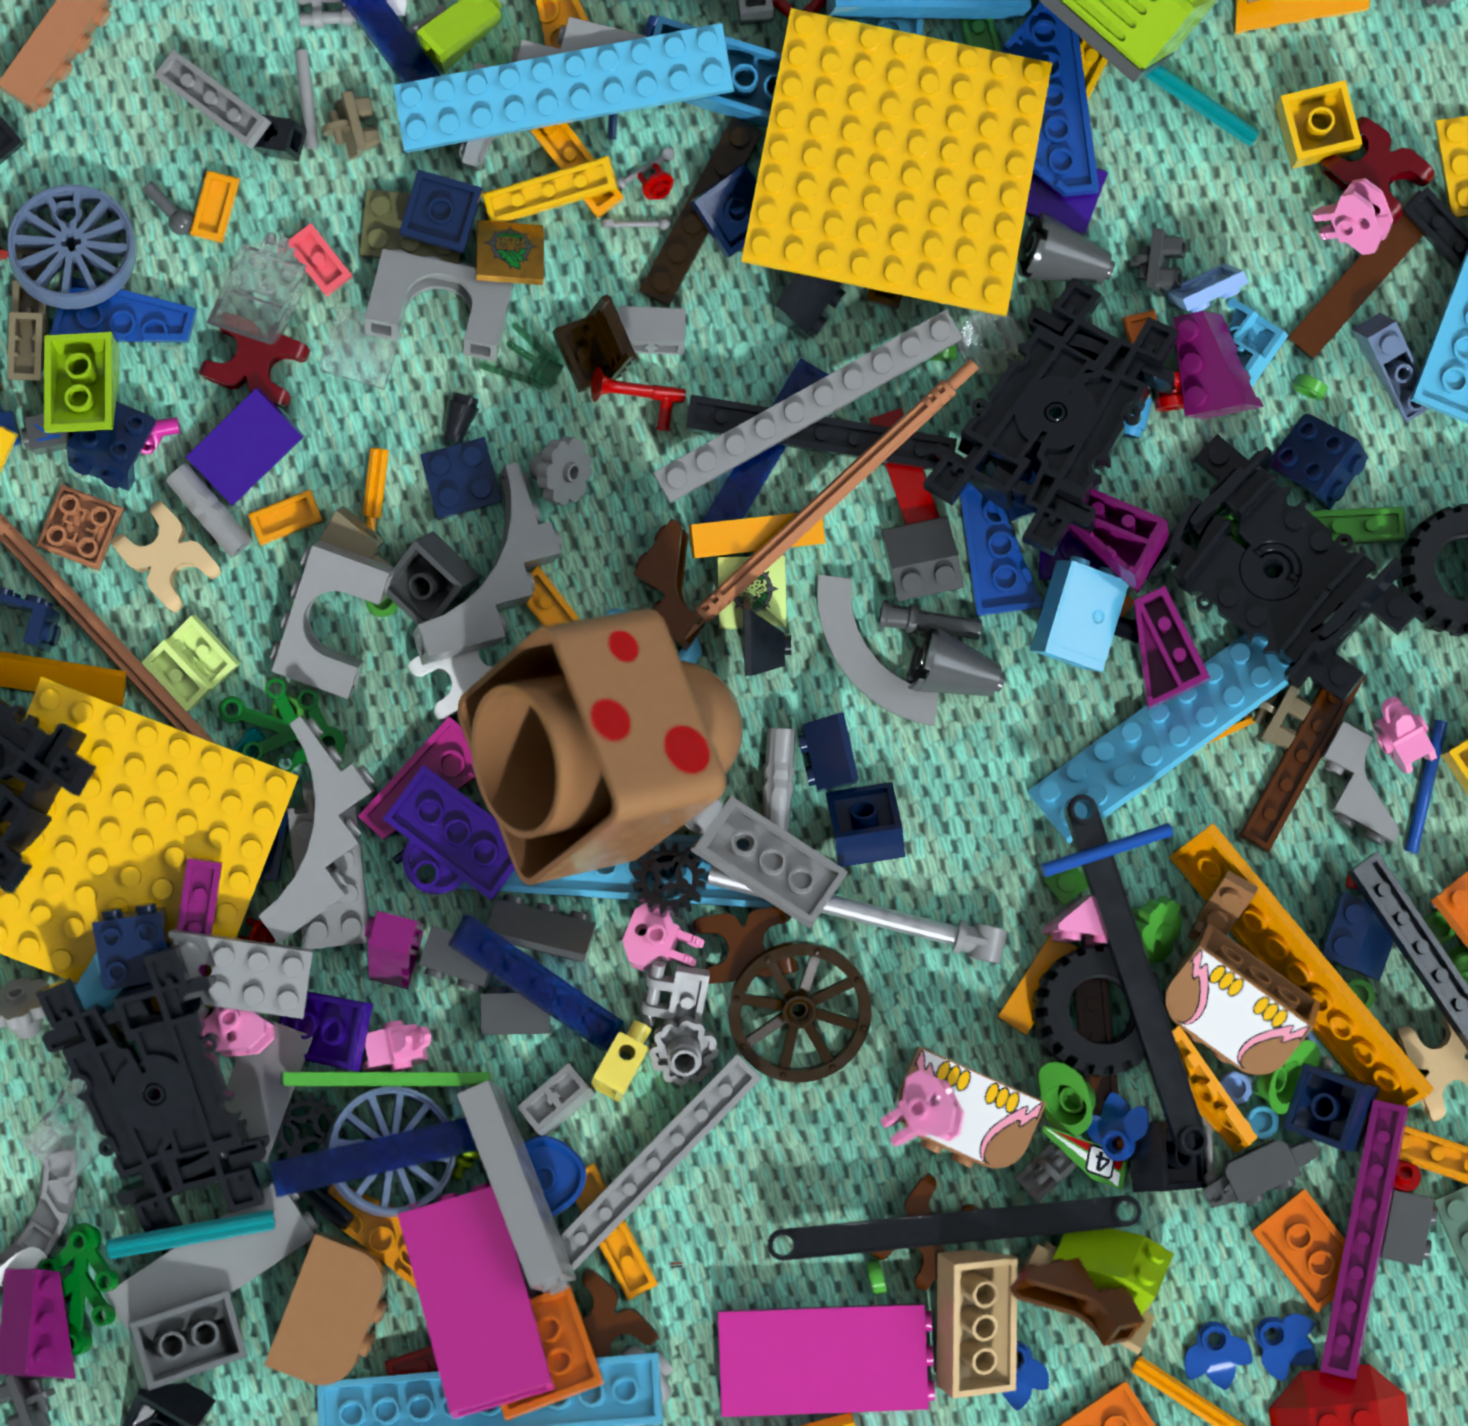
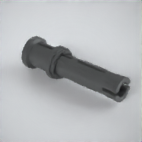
(913, 619)

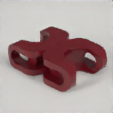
(1379, 165)
(254, 365)

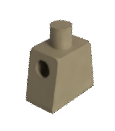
(352, 534)

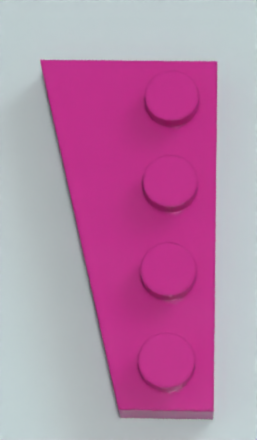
(443, 753)

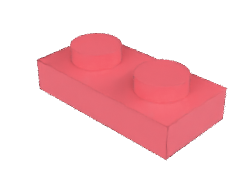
(320, 260)

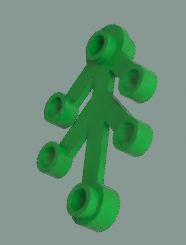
(284, 731)
(82, 1285)

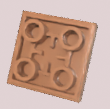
(80, 527)

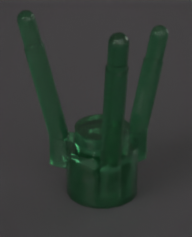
(545, 368)

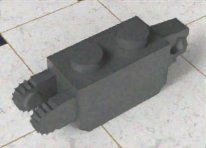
(1259, 1171)

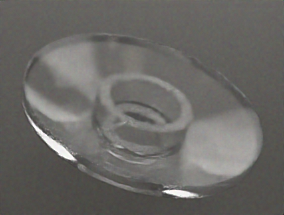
(984, 326)

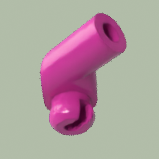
(163, 428)

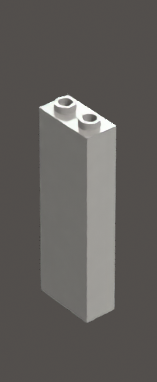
(517, 1187)
(216, 1265)

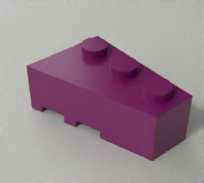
(1210, 368)
(1124, 538)
(1166, 650)
(392, 948)
(34, 1326)

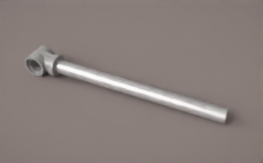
(979, 941)

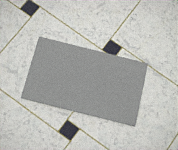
(259, 1086)

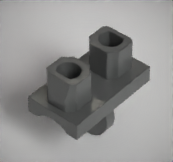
(1155, 260)
(1045, 1172)
(28, 1399)

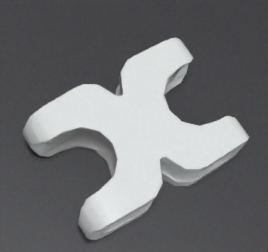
(464, 673)

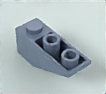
(1391, 361)

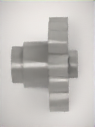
(562, 470)
(21, 1008)
(683, 1050)

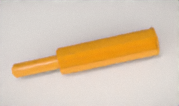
(375, 485)

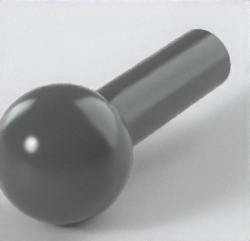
(179, 220)

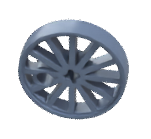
(76, 235)
(333, 1141)

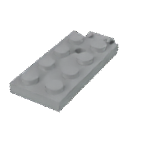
(773, 865)
(347, 918)
(248, 972)

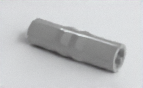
(208, 510)
(778, 776)

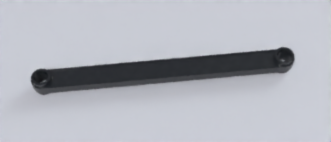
(1137, 980)
(954, 1227)

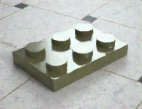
(382, 225)

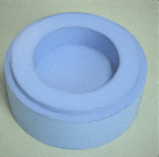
(1237, 1086)

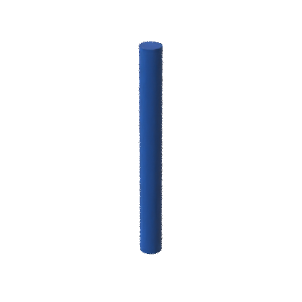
(1425, 789)
(1106, 850)

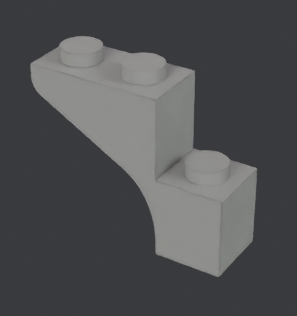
(1357, 800)

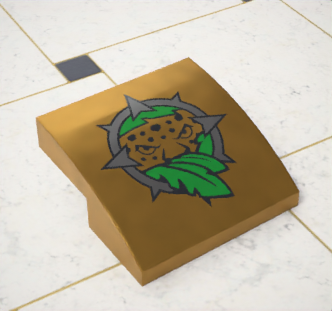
(509, 252)

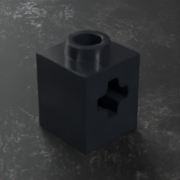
(282, 139)

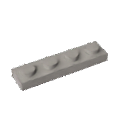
(212, 99)

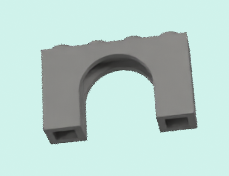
(405, 275)
(300, 652)

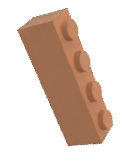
(52, 49)

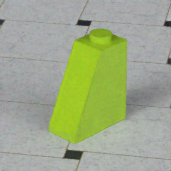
(458, 30)

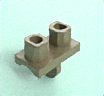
(347, 127)
(1275, 731)

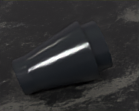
(459, 416)

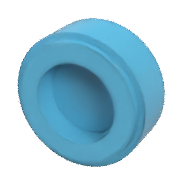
(1262, 1120)

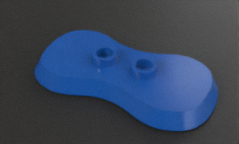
(558, 1171)

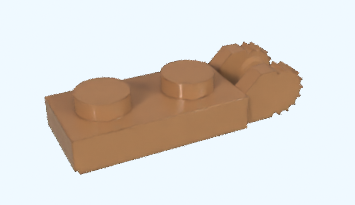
(1224, 904)

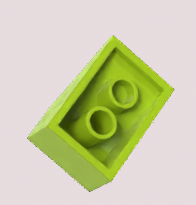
(80, 382)
(1119, 1260)

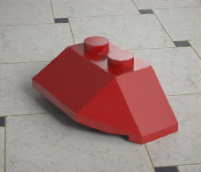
(1334, 1400)

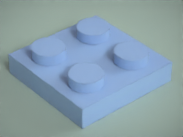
(1198, 291)

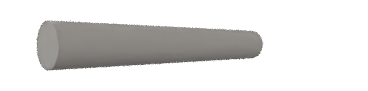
(306, 98)

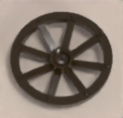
(800, 1019)

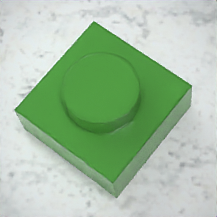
(1066, 884)

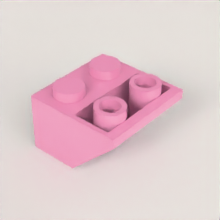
(1077, 923)

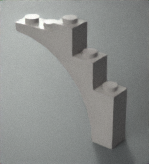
(575, 36)
(523, 546)
(332, 835)

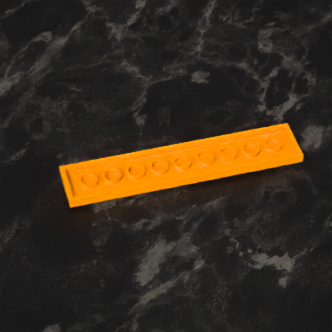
(1277, 940)

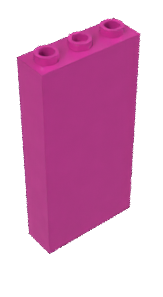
(475, 1302)
(825, 1359)

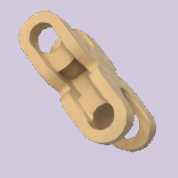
(166, 556)
(1439, 1065)

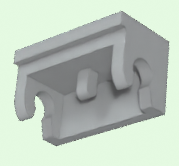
(655, 329)
(556, 1100)

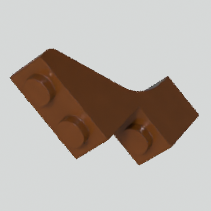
(663, 572)
(1069, 1289)

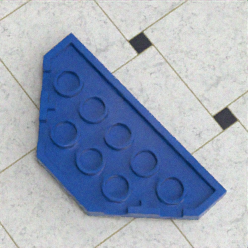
(1065, 139)

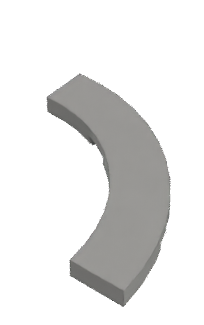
(859, 663)
(48, 1219)

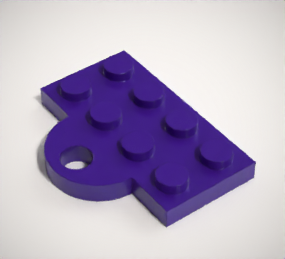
(451, 836)

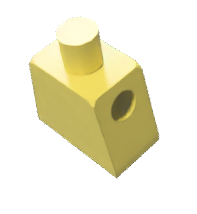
(616, 1073)

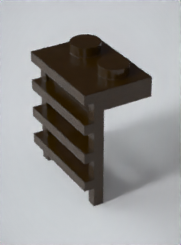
(595, 343)

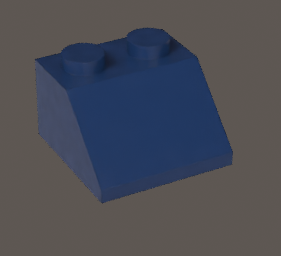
(828, 753)
(865, 824)
(1356, 937)
(1331, 1108)

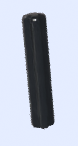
(328, 1206)

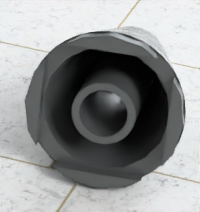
(1062, 254)
(952, 667)

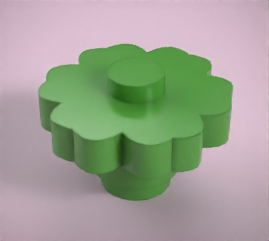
(1158, 927)

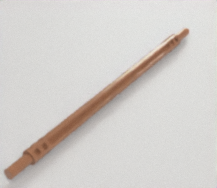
(832, 495)
(97, 630)

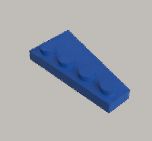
(128, 317)
(996, 565)

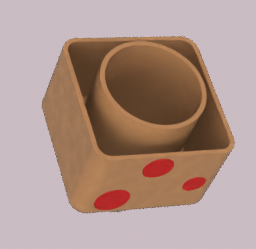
(597, 742)

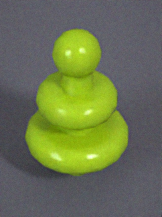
(464, 1161)

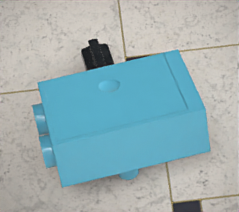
(1082, 615)

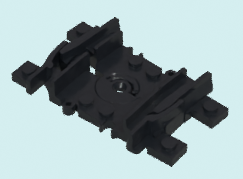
(1096, 388)
(1313, 579)
(44, 763)
(170, 1140)

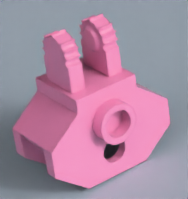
(1355, 217)
(1403, 735)
(658, 942)
(239, 1031)
(396, 1047)
(924, 1112)

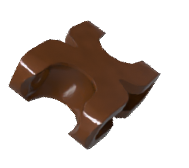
(743, 941)
(918, 1204)
(605, 1323)

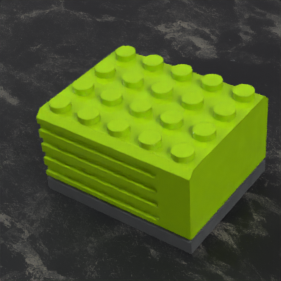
(1132, 33)

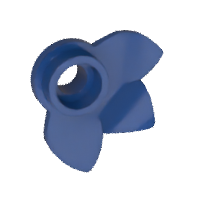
(1115, 1122)
(1289, 1346)
(1216, 1360)
(1029, 1375)

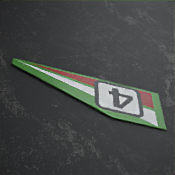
(1089, 1158)

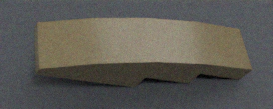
(27, 328)

